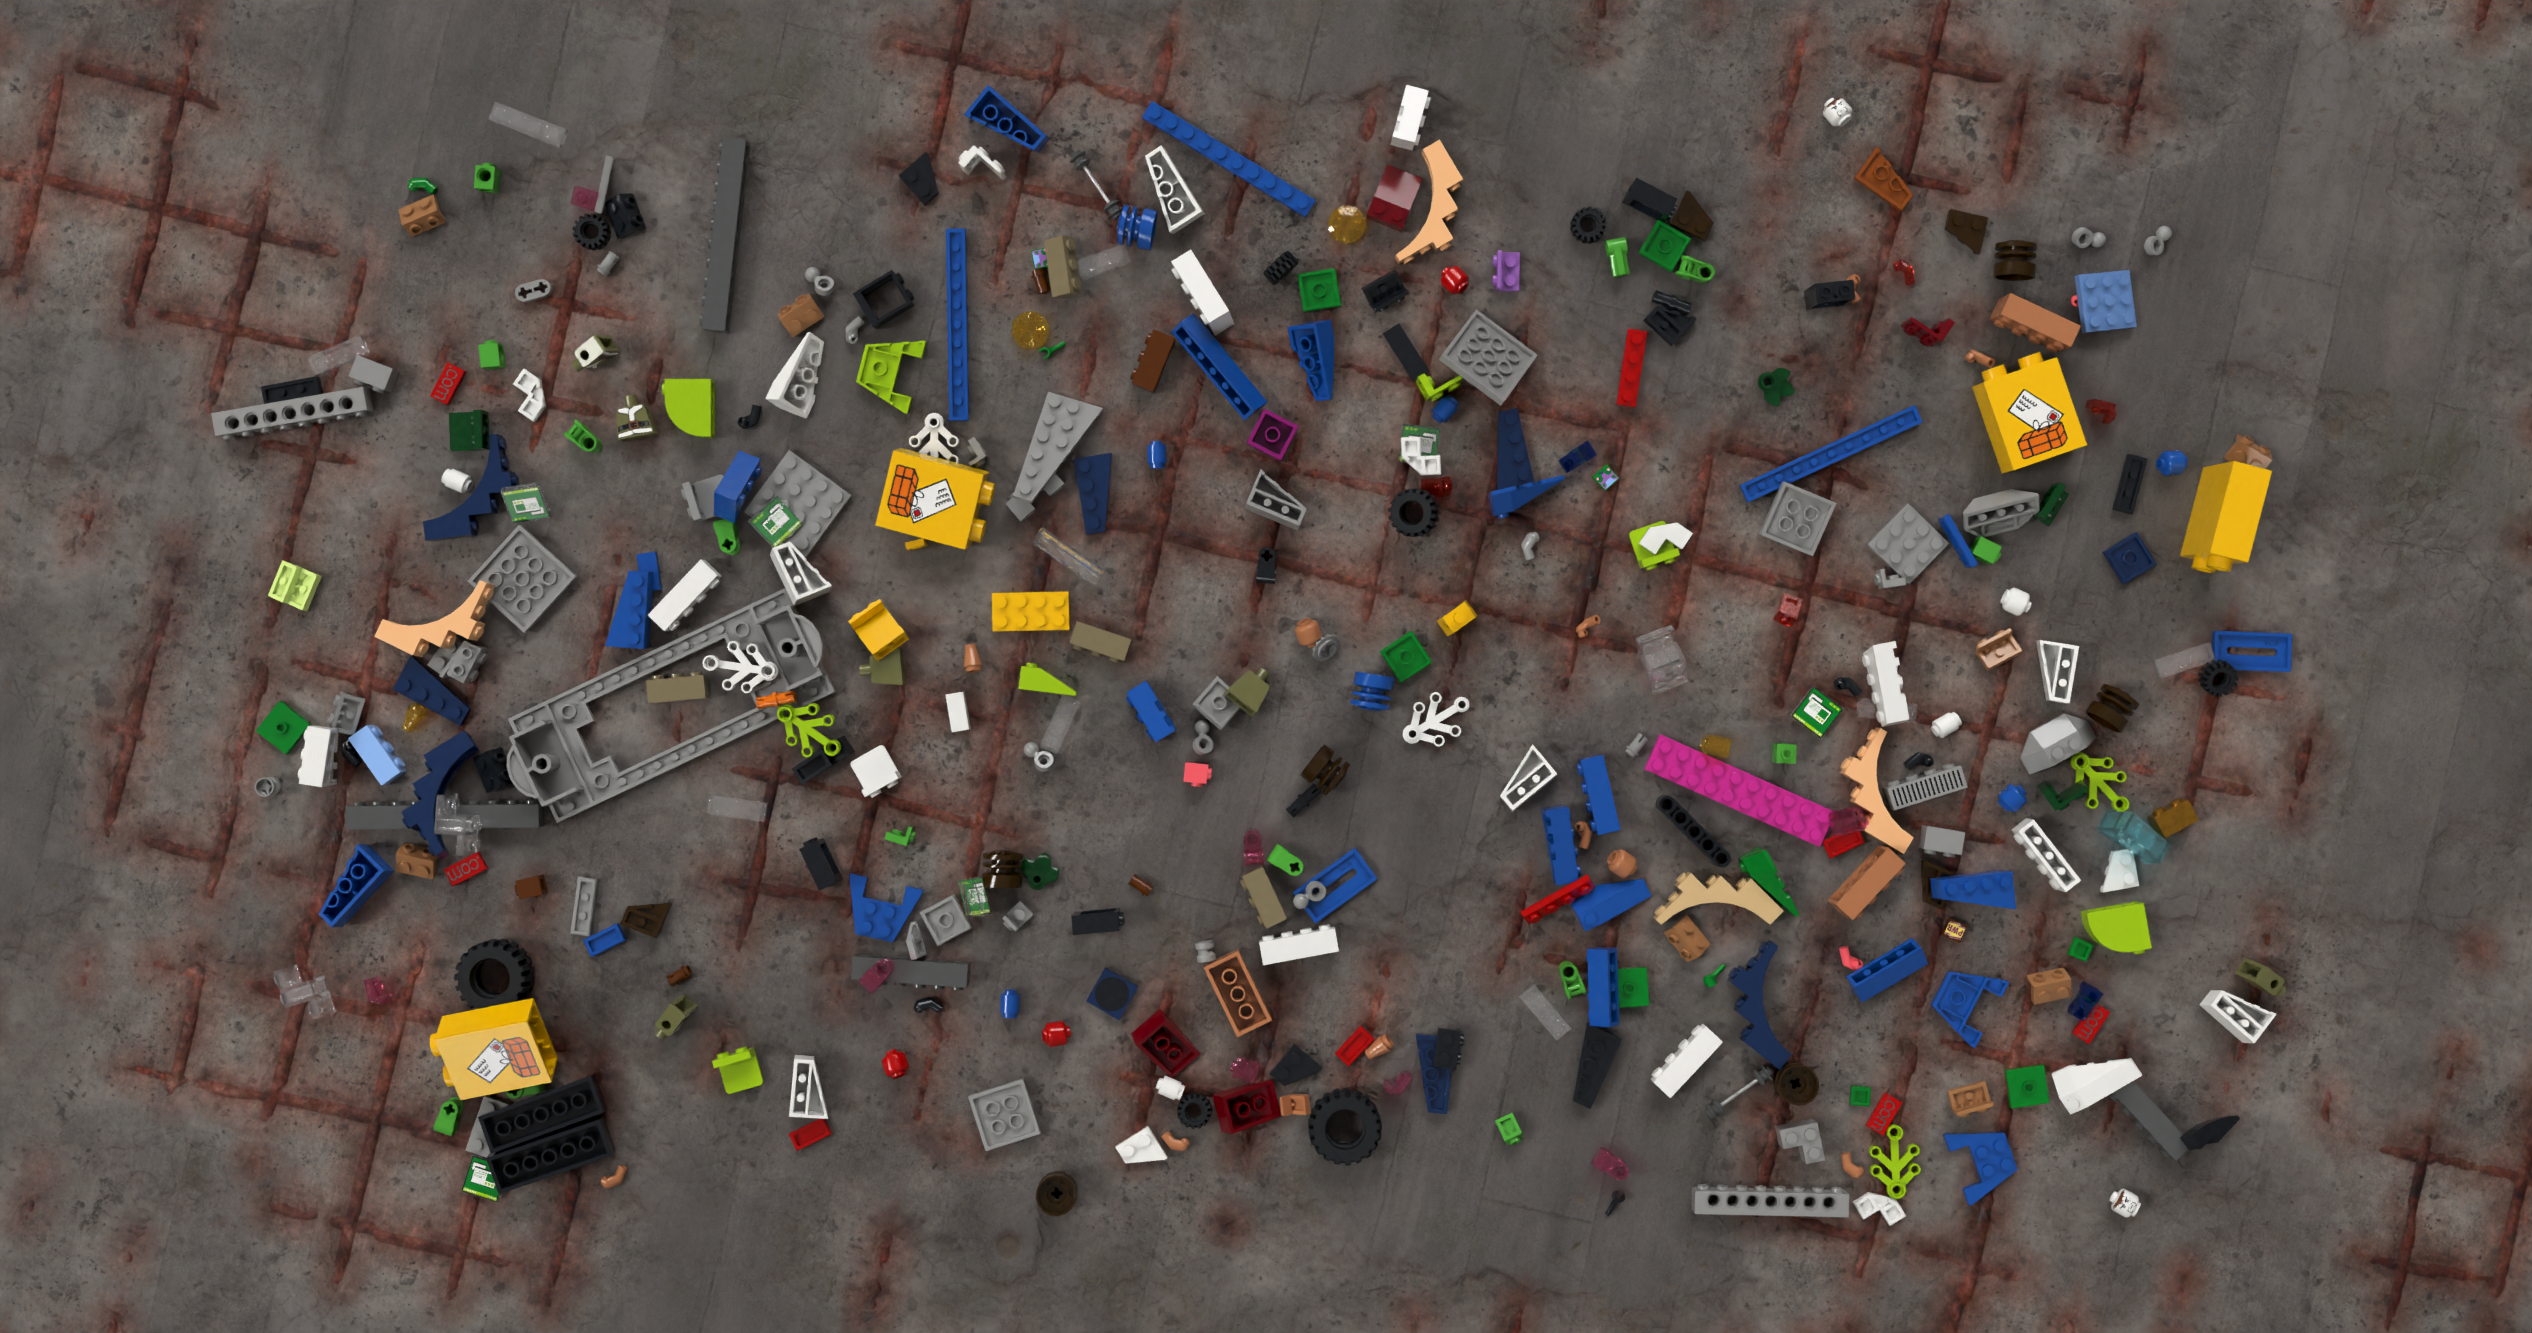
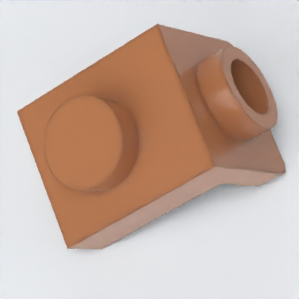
(1295, 1104)

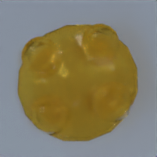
(1346, 224)
(1030, 330)

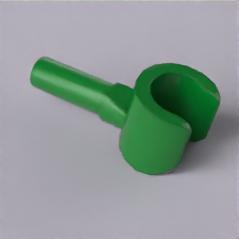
(1052, 349)
(1709, 979)

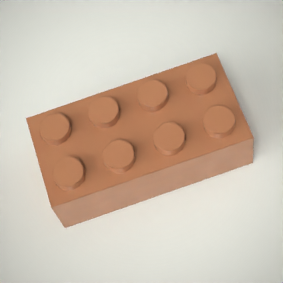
(2034, 323)
(1866, 882)
(1237, 992)

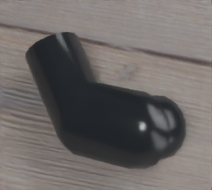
(752, 419)
(349, 754)
(1920, 759)
(926, 1003)

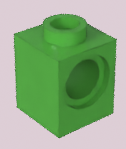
(492, 184)
(492, 355)
(1985, 550)
(1784, 753)

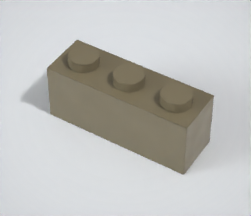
(1062, 267)
(1100, 642)
(677, 688)
(1263, 897)

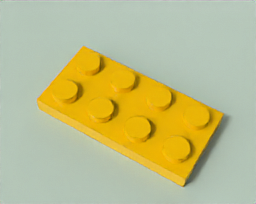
(1030, 611)

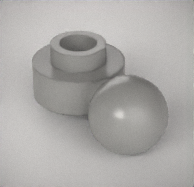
(2096, 240)
(2154, 244)
(823, 284)
(1202, 728)
(1032, 750)
(1301, 900)

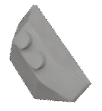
(2000, 512)
(2055, 742)

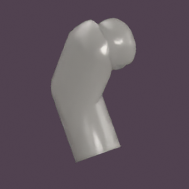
(852, 330)
(1527, 544)

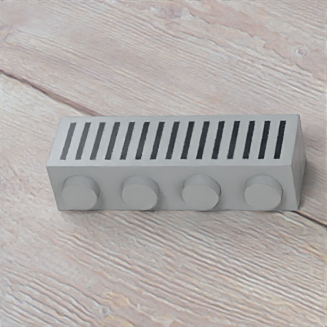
(1924, 787)

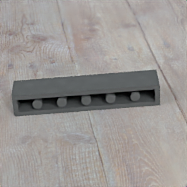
(916, 971)
(2150, 1119)

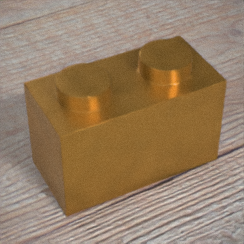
(2173, 817)

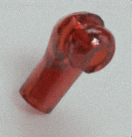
(1907, 269)

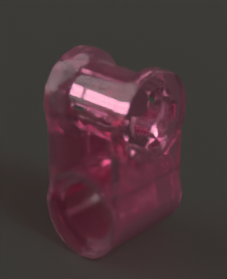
(1845, 820)
(1253, 849)
(875, 976)
(1608, 1162)

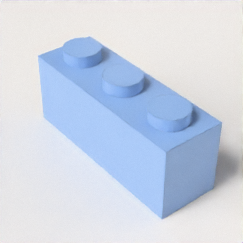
(377, 754)

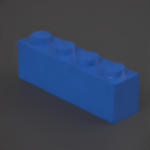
(1599, 794)
(1887, 970)
(1603, 986)

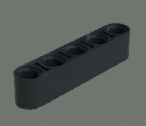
(1701, 835)

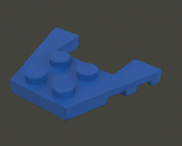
(877, 917)
(1958, 997)
(1991, 1158)

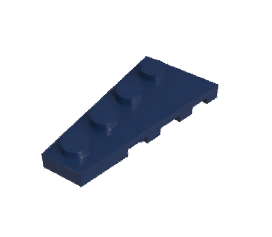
(1512, 454)
(1093, 486)
(424, 688)
(1435, 1079)

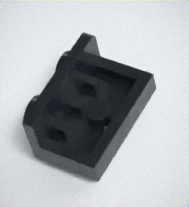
(625, 215)
(1384, 291)
(493, 769)
(1447, 1048)

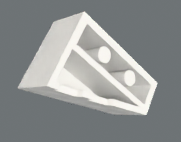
(1410, 118)
(797, 574)
(2057, 669)
(318, 756)
(1528, 779)
(2236, 1015)
(806, 1091)

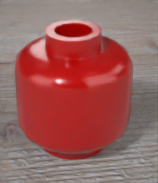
(1454, 280)
(1056, 1034)
(895, 1064)

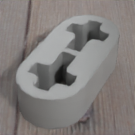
(532, 286)

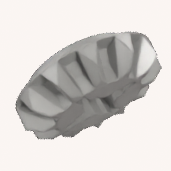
(1332, 644)

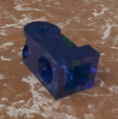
(1577, 457)
(2084, 1001)

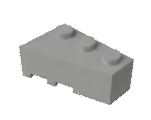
(1274, 503)

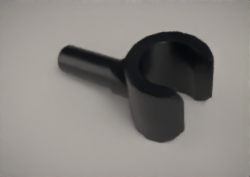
(1614, 1202)

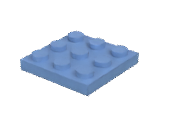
(2105, 301)

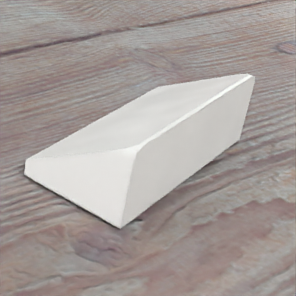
(958, 711)

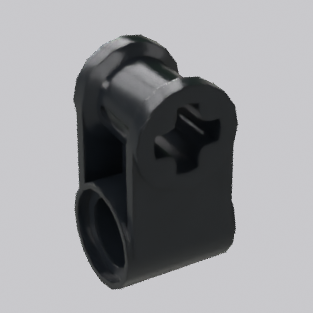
(1266, 569)

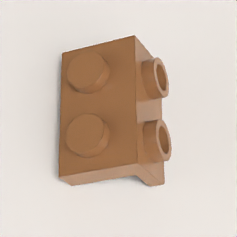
(421, 216)
(800, 314)
(2249, 453)
(1997, 649)
(416, 861)
(1687, 939)
(2049, 985)
(1969, 1099)

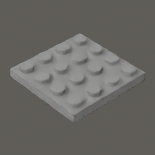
(1488, 357)
(807, 494)
(524, 577)

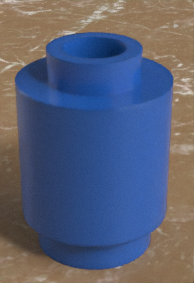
(1445, 409)
(1156, 455)
(1010, 1004)

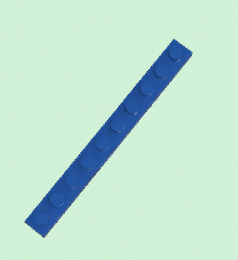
(1228, 159)
(957, 324)
(1831, 453)

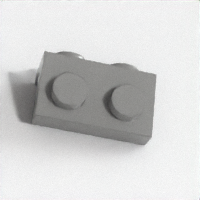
(467, 662)

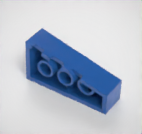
(1560, 844)

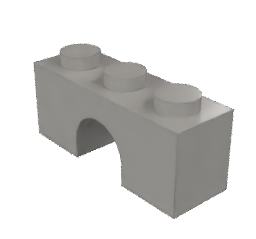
(1024, 509)

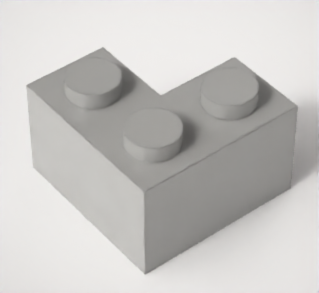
(1804, 1135)

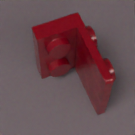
(1927, 336)

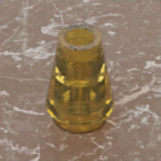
(413, 716)

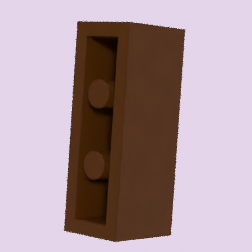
(1152, 361)

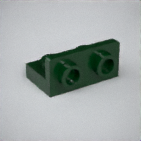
(2051, 504)

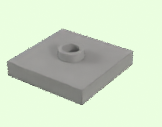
(1215, 704)
(945, 920)

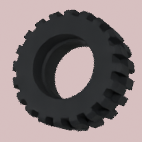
(507, 953)
(1344, 1152)

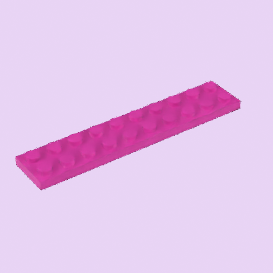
(1738, 790)

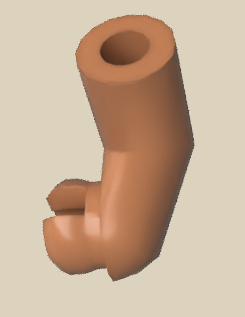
(1585, 833)
(612, 1181)

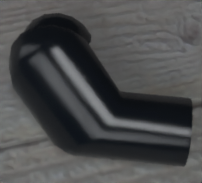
(1847, 683)

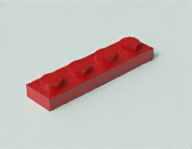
(1631, 368)
(1558, 899)

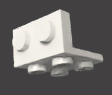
(971, 159)
(875, 771)

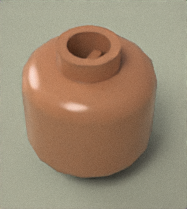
(1308, 632)
(1622, 863)

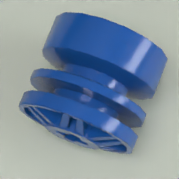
(1137, 227)
(1372, 691)

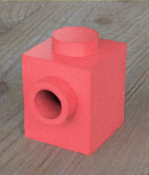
(1197, 773)

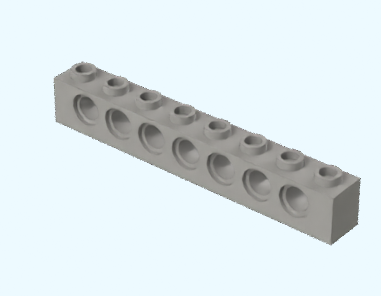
(224, 420)
(1837, 1208)

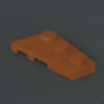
(1882, 180)

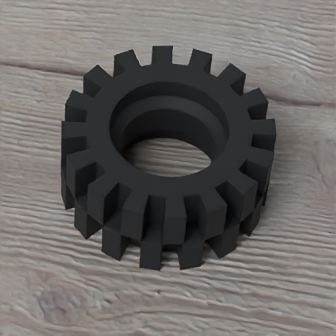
(581, 226)
(1584, 236)
(1280, 267)
(2225, 684)
(1191, 1099)

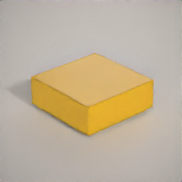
(916, 544)

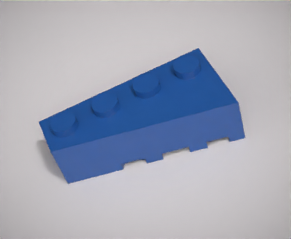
(1002, 117)
(631, 621)
(357, 884)
(1981, 888)

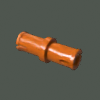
(776, 699)

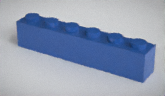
(1219, 366)

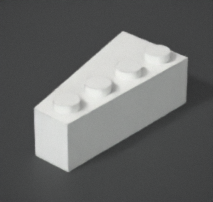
(1174, 195)

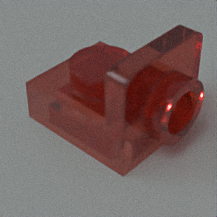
(2100, 406)
(1437, 486)
(1788, 609)

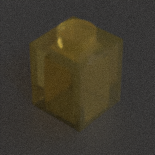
(1716, 745)

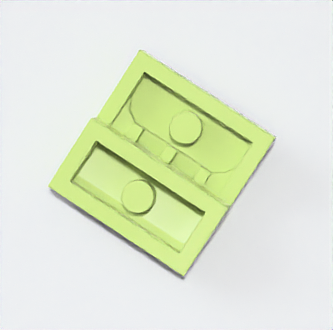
(294, 585)

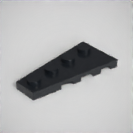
(1595, 1060)

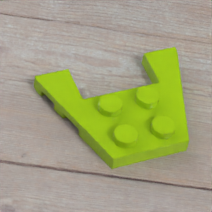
(881, 367)

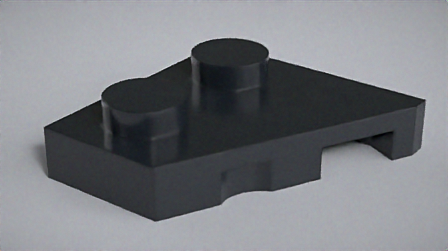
(921, 179)
(1668, 324)
(1294, 1066)

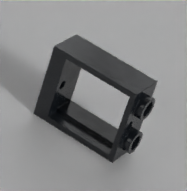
(1650, 200)
(866, 290)
(1835, 293)
(820, 863)
(1097, 921)

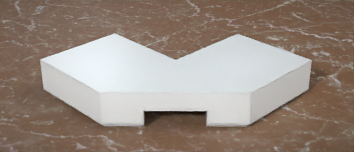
(535, 401)
(1412, 455)
(1672, 532)
(1871, 1203)

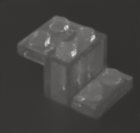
(1662, 659)
(462, 825)
(295, 991)

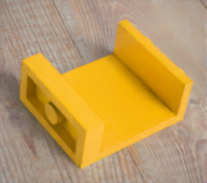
(878, 630)

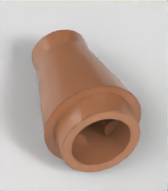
(971, 659)
(1379, 1047)

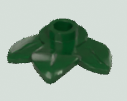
(1778, 385)
(1039, 868)

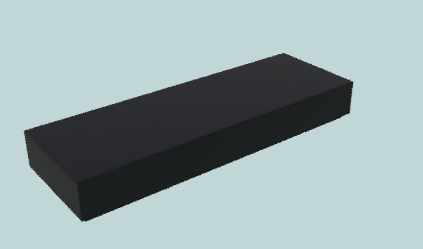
(1405, 352)
(292, 389)
(2129, 484)

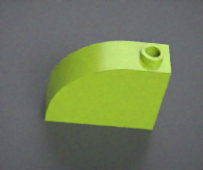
(691, 405)
(2119, 927)

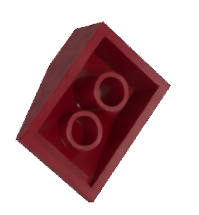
(1394, 198)
(1165, 1043)
(1246, 1106)

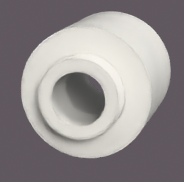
(457, 480)
(1946, 724)
(1170, 1088)

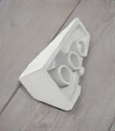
(796, 381)
(2089, 1083)

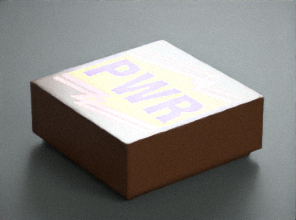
(1954, 930)

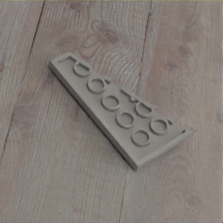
(1055, 437)

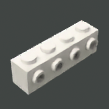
(685, 595)
(2046, 855)
(1298, 945)
(1686, 1060)

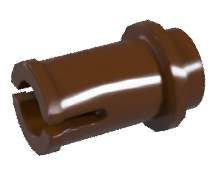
(1040, 281)
(1141, 885)
(683, 973)

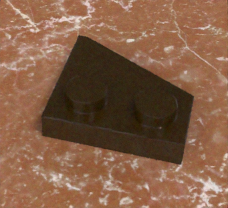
(1692, 218)
(1967, 228)
(1929, 871)
(646, 918)

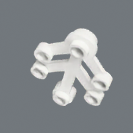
(934, 446)
(743, 667)
(1433, 721)

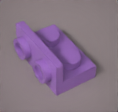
(1507, 271)

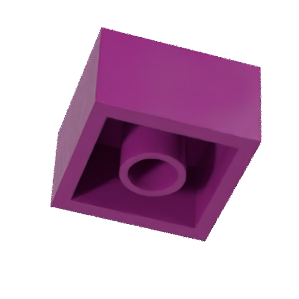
(1272, 435)

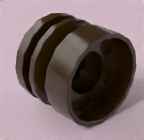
(2015, 257)
(2113, 705)
(1325, 770)
(1002, 869)
(1807, 1083)
(1053, 1204)

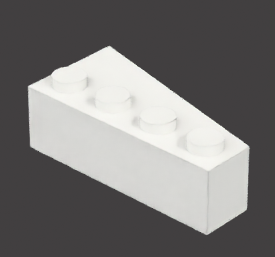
(1202, 292)
(1886, 684)

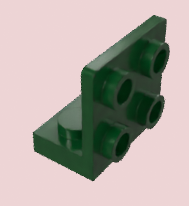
(469, 431)
(2062, 800)

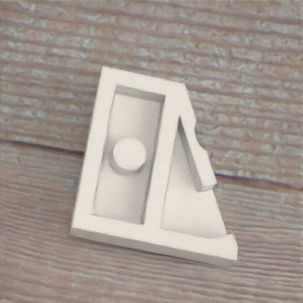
(2120, 872)
(1141, 1147)

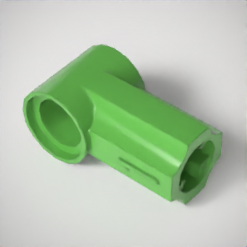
(1616, 251)

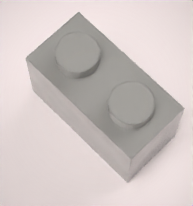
(373, 373)
(1941, 840)

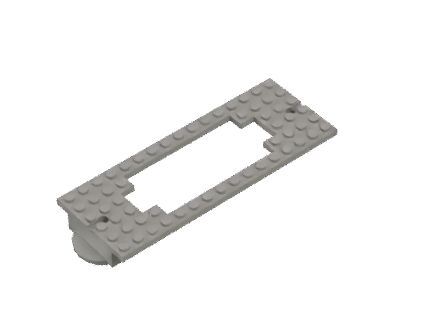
(552, 731)

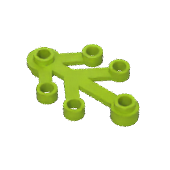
(806, 728)
(2096, 779)
(1895, 1165)

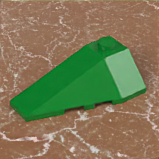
(1762, 870)

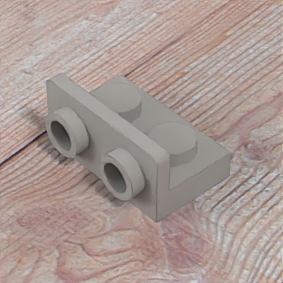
(443, 658)
(346, 713)

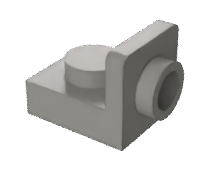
(976, 449)
(1892, 581)
(1017, 916)

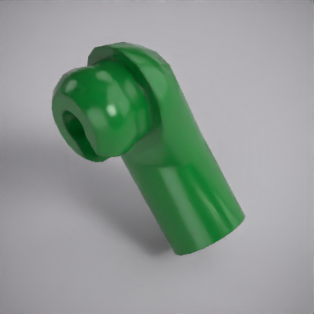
(422, 182)

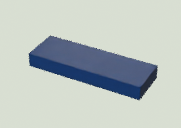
(1957, 541)

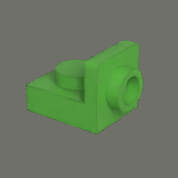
(898, 837)
(1509, 1129)

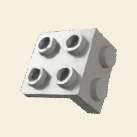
(701, 497)

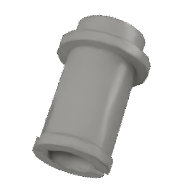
(607, 264)
(1633, 749)

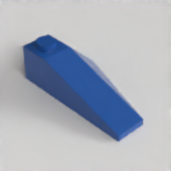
(1315, 349)
(1509, 499)
(1608, 901)

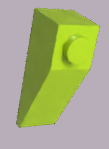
(1040, 680)

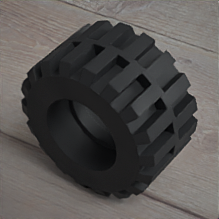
(1398, 512)

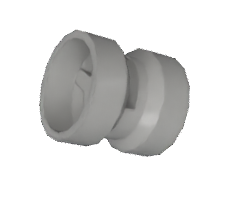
(263, 786)
(1205, 951)

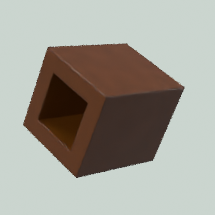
(531, 887)

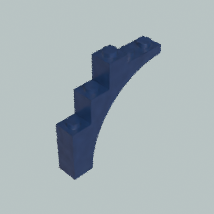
(482, 501)
(442, 764)
(1751, 1007)

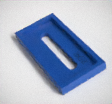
(2278, 641)
(1363, 878)

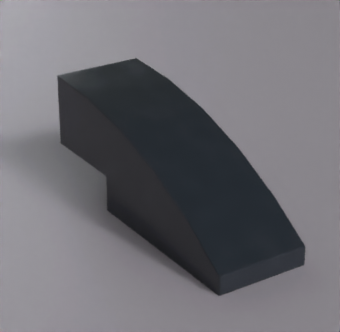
(821, 761)
(2208, 1132)

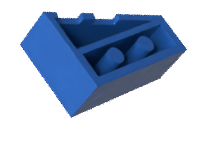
(736, 486)
(1150, 711)

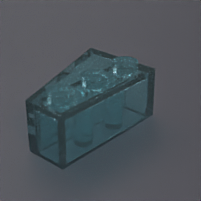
(2134, 835)

